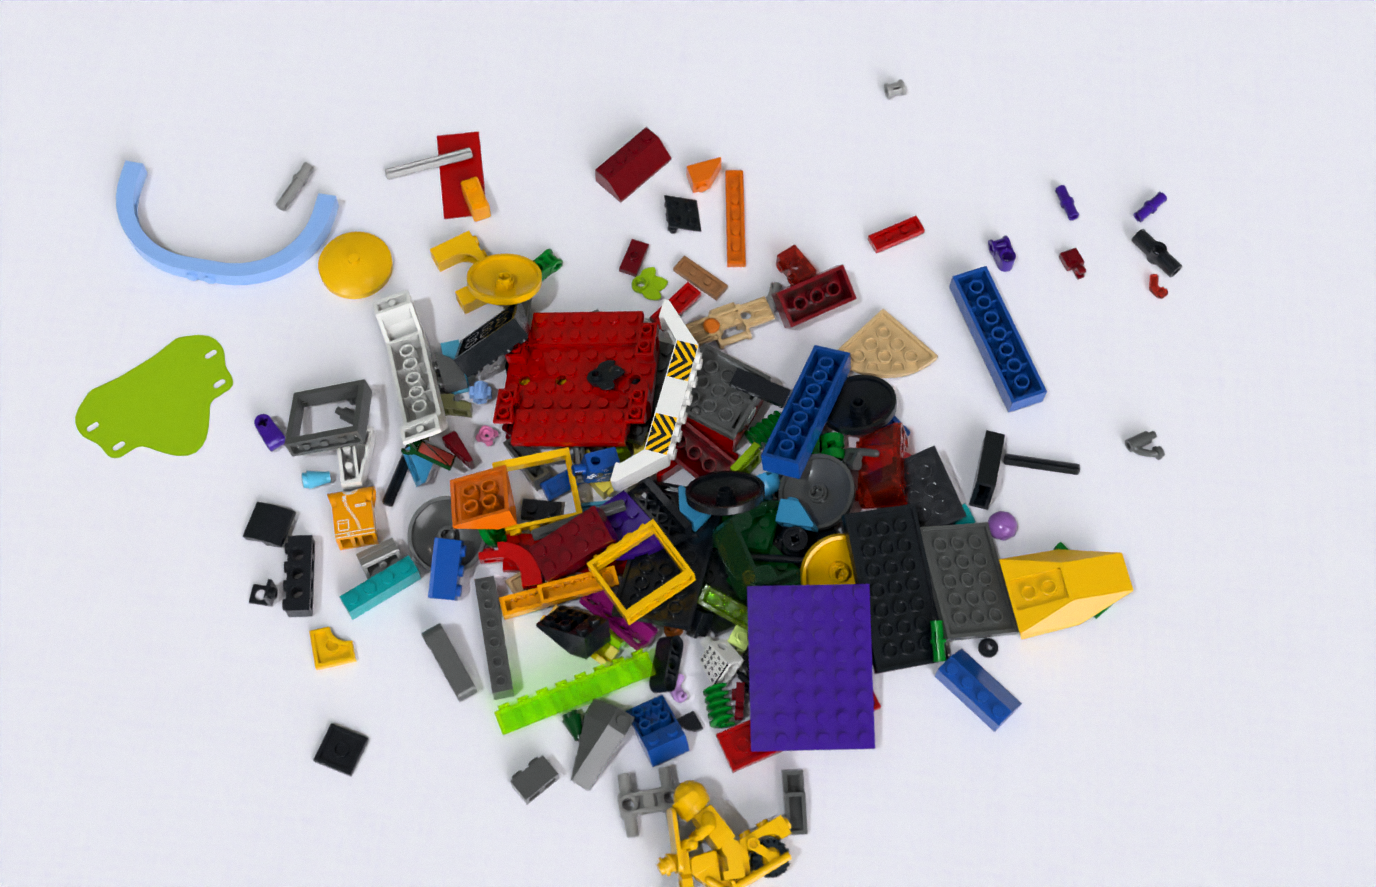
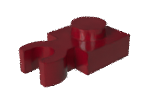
(738, 697)

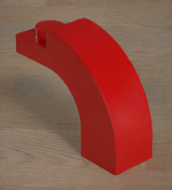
(518, 556)

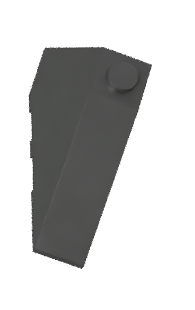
(600, 736)

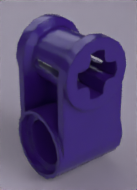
(1001, 251)
(270, 433)

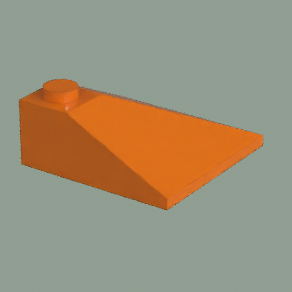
(483, 500)

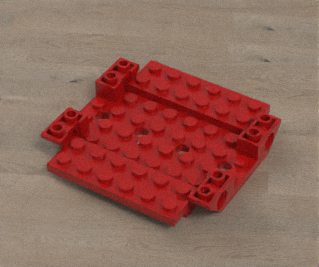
(569, 348)

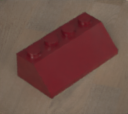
(632, 165)
(699, 454)

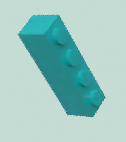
(380, 587)

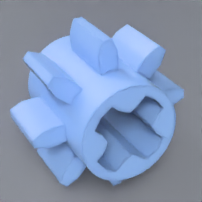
(480, 392)

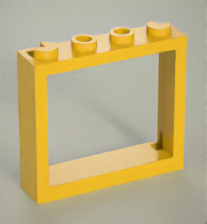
(535, 460)
(658, 596)

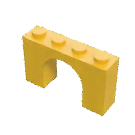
(458, 250)

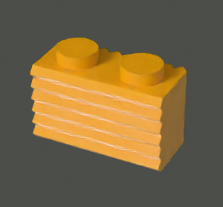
(475, 199)

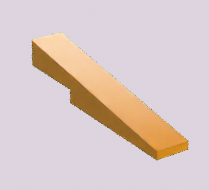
(555, 593)

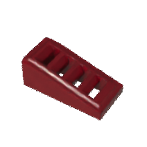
(456, 446)

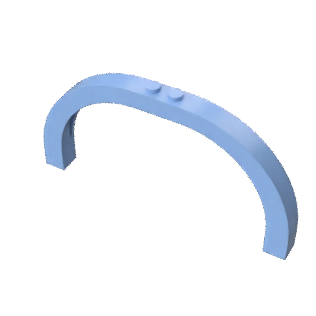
(255, 272)

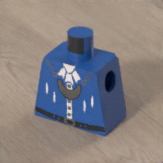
(596, 465)

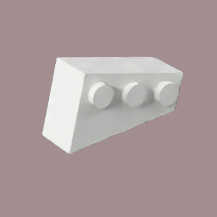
(355, 462)

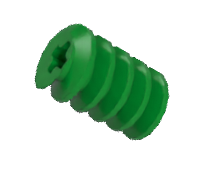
(762, 429)
(717, 706)

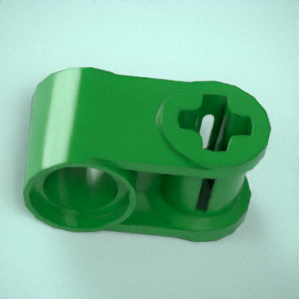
(548, 263)

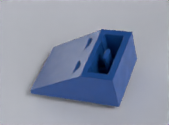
(658, 730)

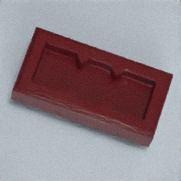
(634, 257)

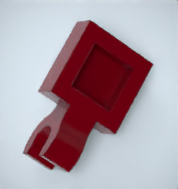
(1073, 261)

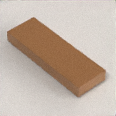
(700, 278)

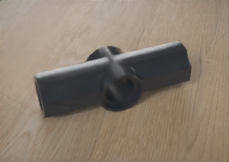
(1150, 246)

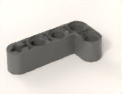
(449, 662)

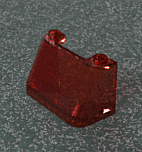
(882, 477)

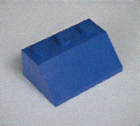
(446, 569)

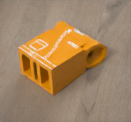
(354, 517)

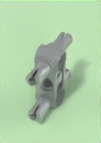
(644, 801)

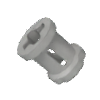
(900, 89)

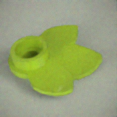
(652, 284)

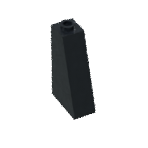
(987, 470)

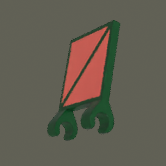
(430, 453)

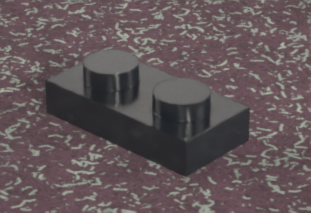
(540, 509)

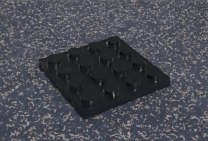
(931, 489)

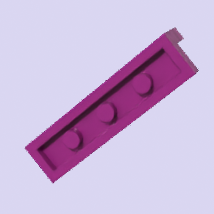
(639, 630)

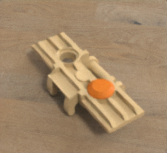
(727, 316)

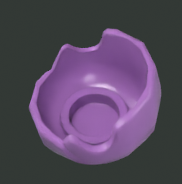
(1002, 525)

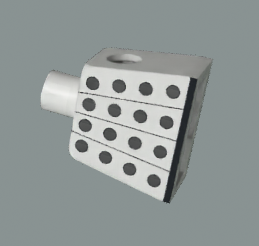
(719, 660)

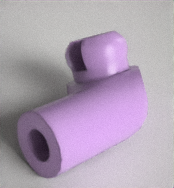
(678, 694)

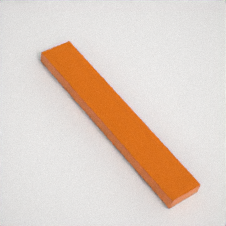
(735, 218)

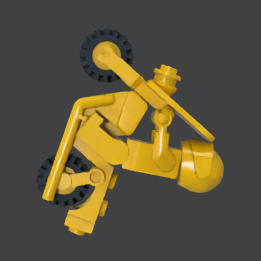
(729, 859)

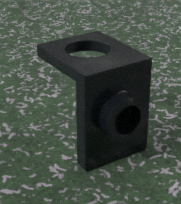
(270, 594)

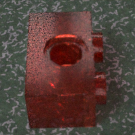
(794, 258)

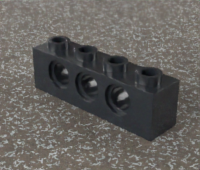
(302, 605)

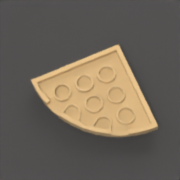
(887, 349)

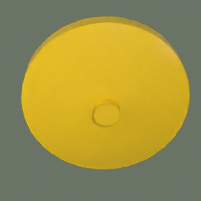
(355, 265)
(504, 279)
(827, 562)

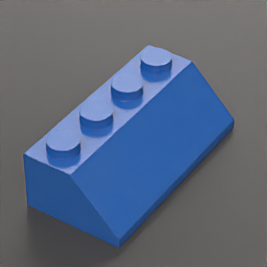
(977, 689)

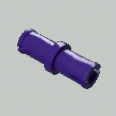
(1067, 202)
(1150, 206)

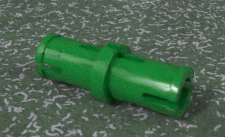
(938, 641)

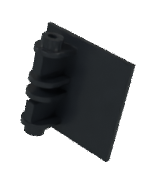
(681, 214)

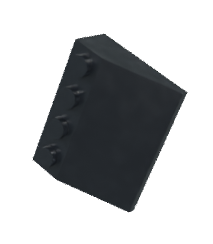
(492, 340)

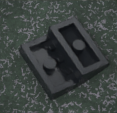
(269, 524)

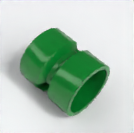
(833, 444)

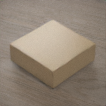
(515, 583)

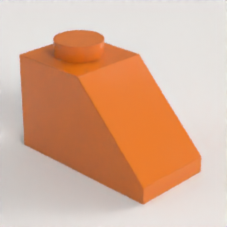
(703, 174)

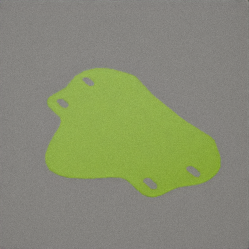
(158, 402)

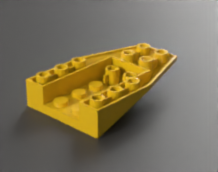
(1063, 587)

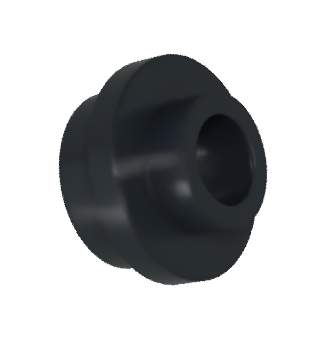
(988, 653)

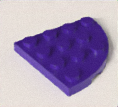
(629, 521)

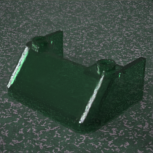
(737, 557)

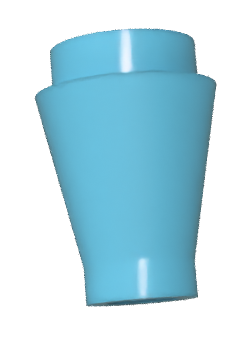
(315, 478)

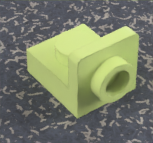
(739, 639)

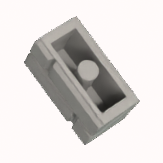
(378, 557)

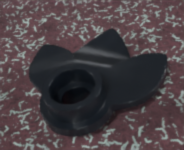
(605, 375)

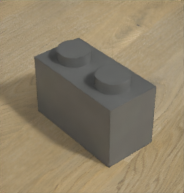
(534, 779)

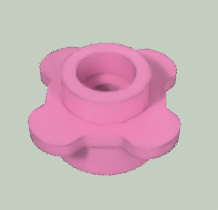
(484, 431)

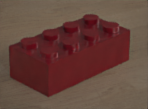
(813, 296)
(573, 544)

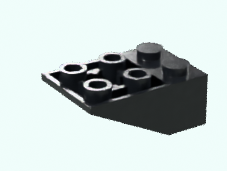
(576, 631)

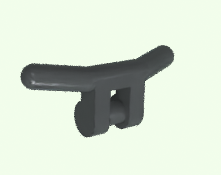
(854, 456)

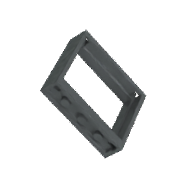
(332, 438)

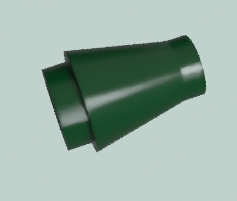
(573, 722)

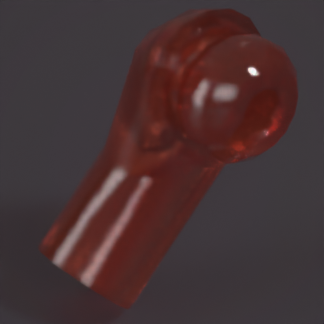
(1155, 289)

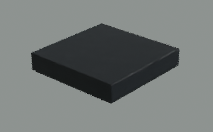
(341, 749)

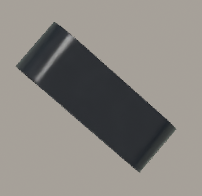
(666, 664)

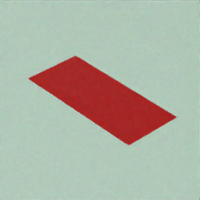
(454, 173)

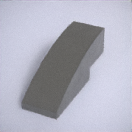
(534, 474)
(794, 800)

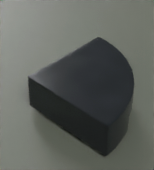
(690, 722)

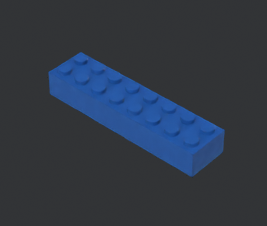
(997, 339)
(806, 412)

